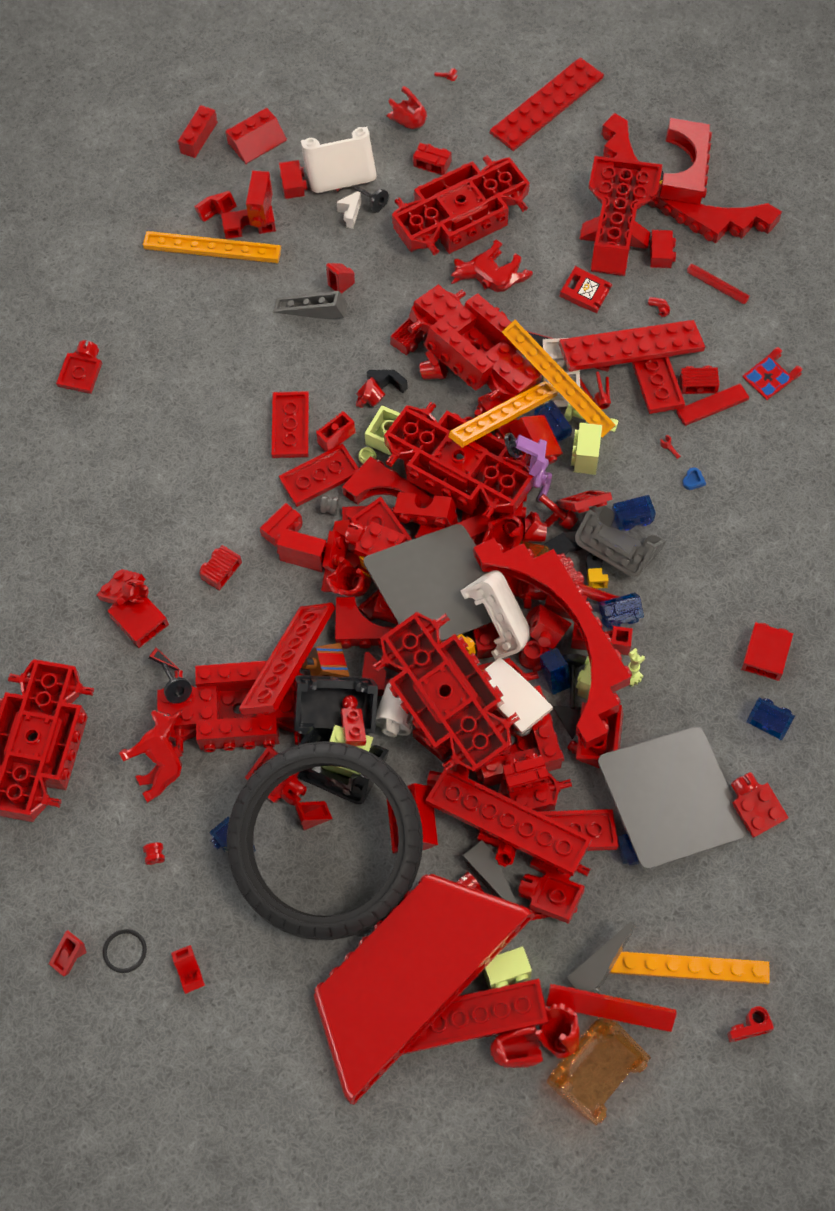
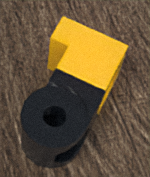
(594, 572)

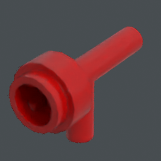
(567, 520)

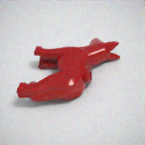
(487, 271)
(161, 751)

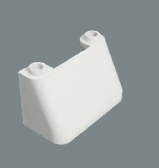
(339, 162)
(503, 610)

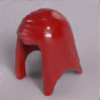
(408, 113)
(506, 531)
(348, 580)
(561, 1032)
(517, 1048)

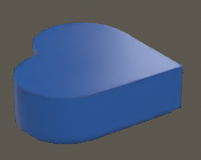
(694, 479)

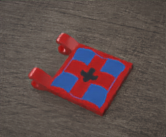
(769, 376)

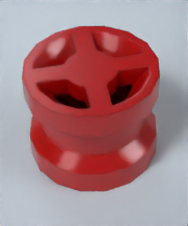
(153, 853)

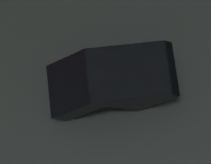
(384, 377)
(563, 543)

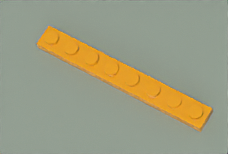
(212, 247)
(557, 377)
(502, 414)
(692, 967)

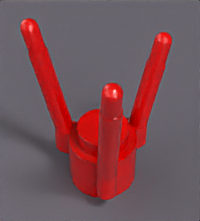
(601, 399)

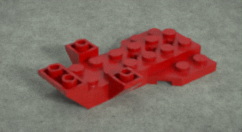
(616, 227)

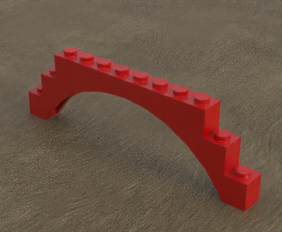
(706, 220)
(552, 578)

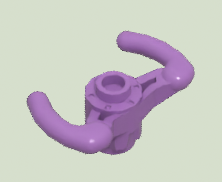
(543, 479)

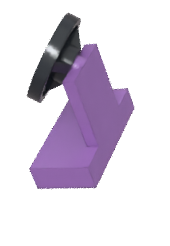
(535, 449)

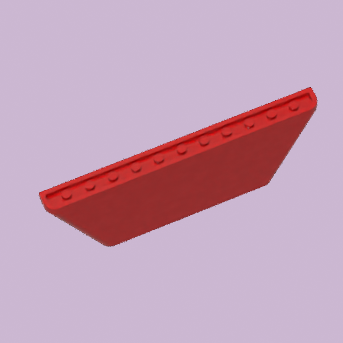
(409, 975)

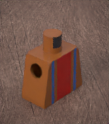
(327, 661)

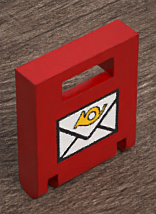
(588, 292)

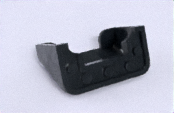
(320, 701)
(349, 788)

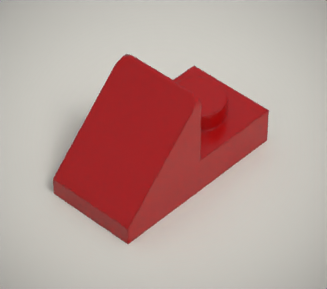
(67, 953)

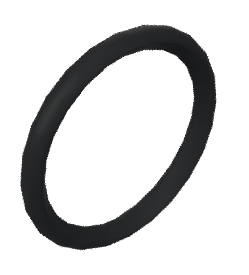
(126, 970)

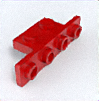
(335, 548)

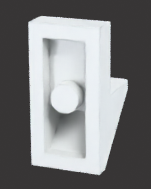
(350, 207)

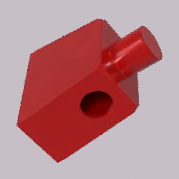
(547, 627)

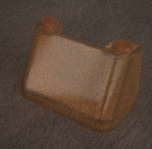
(597, 1068)

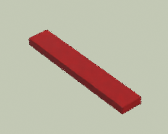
(612, 1007)

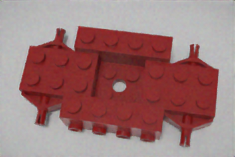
(439, 214)
(458, 329)
(482, 473)
(466, 713)
(211, 715)
(540, 741)
(48, 761)

